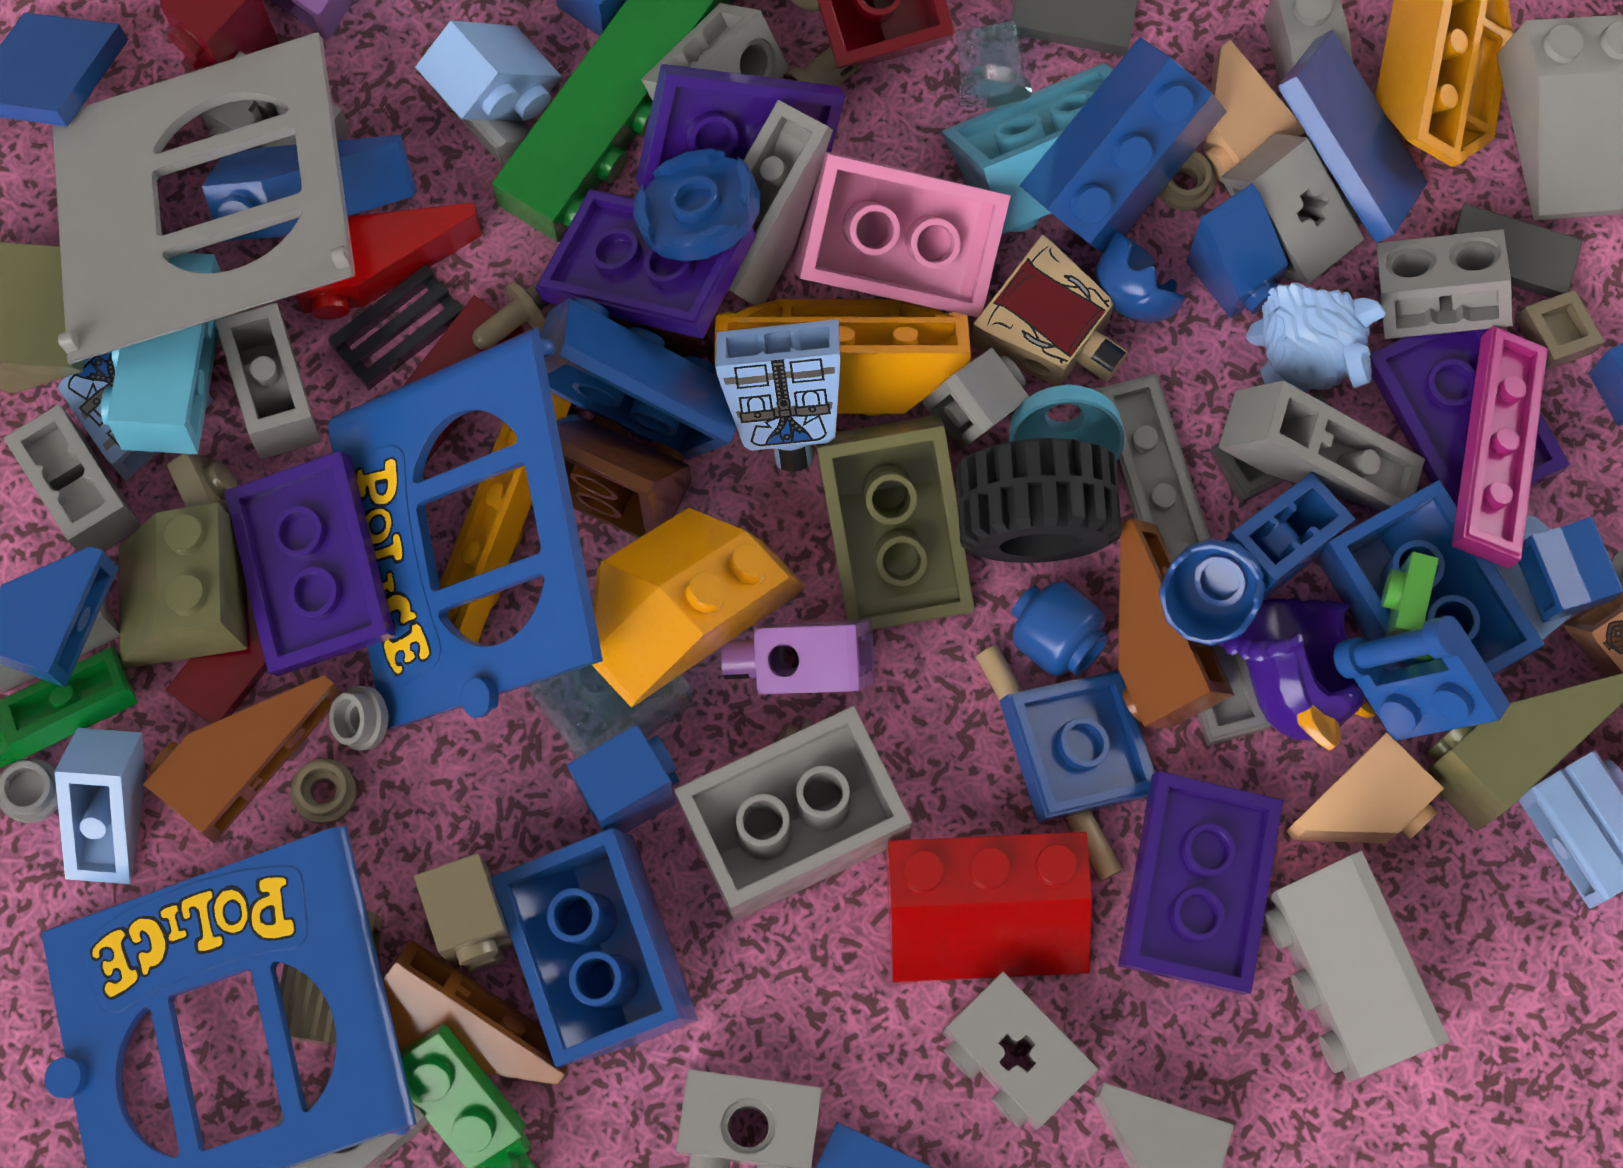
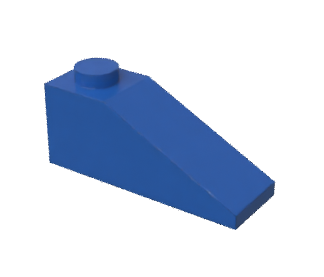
(371, 168)

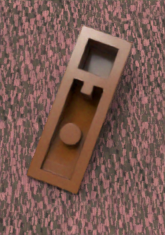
(1162, 671)
(230, 761)
(499, 1038)

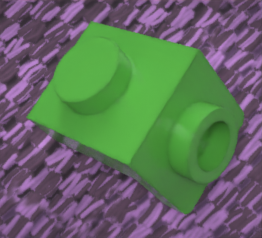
(1408, 595)

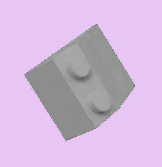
(1568, 113)

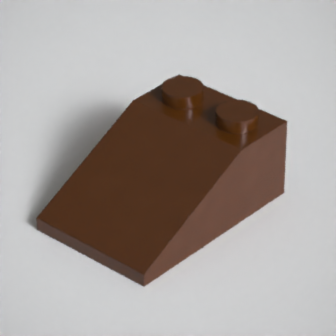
(620, 478)

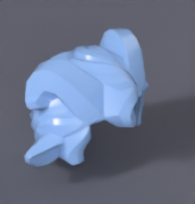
(1315, 337)

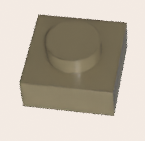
(1562, 327)
(201, 480)

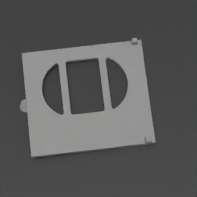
(109, 211)

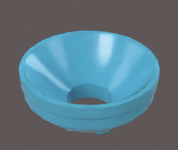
(1096, 424)

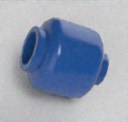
(1059, 628)

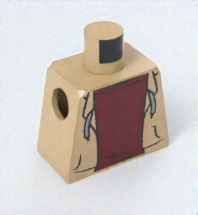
(1050, 319)

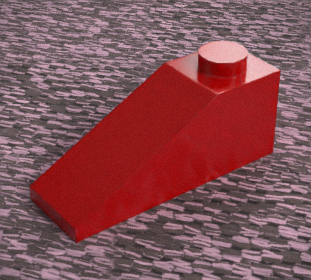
(391, 249)

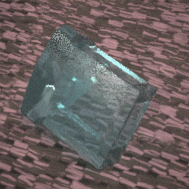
(991, 66)

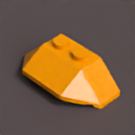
(1444, 73)
(888, 347)
(681, 599)

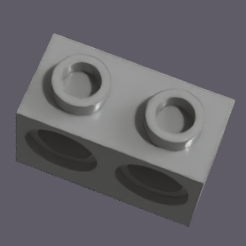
(726, 41)
(1445, 284)
(71, 481)

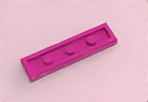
(1500, 448)

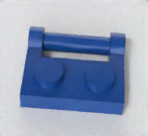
(1428, 695)

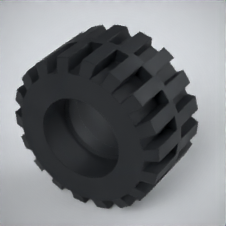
(1038, 500)

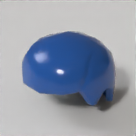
(1130, 279)
(1212, 591)

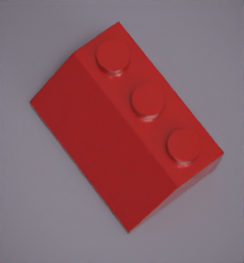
(989, 906)

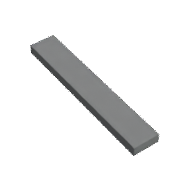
(1165, 496)

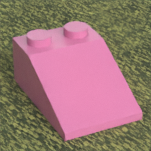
(901, 235)

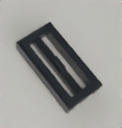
(382, 309)

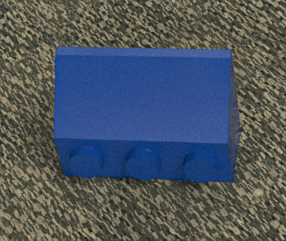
(1124, 145)
(635, 380)
(1462, 586)
(593, 948)

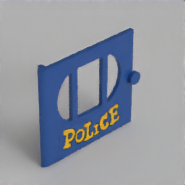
(389, 438)
(269, 909)

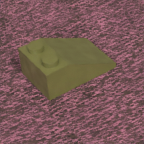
(895, 522)
(1499, 761)

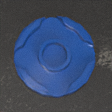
(697, 205)

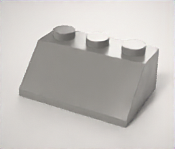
(794, 813)
(1353, 969)

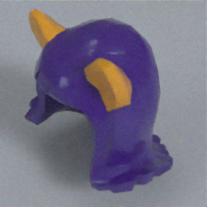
(1295, 671)

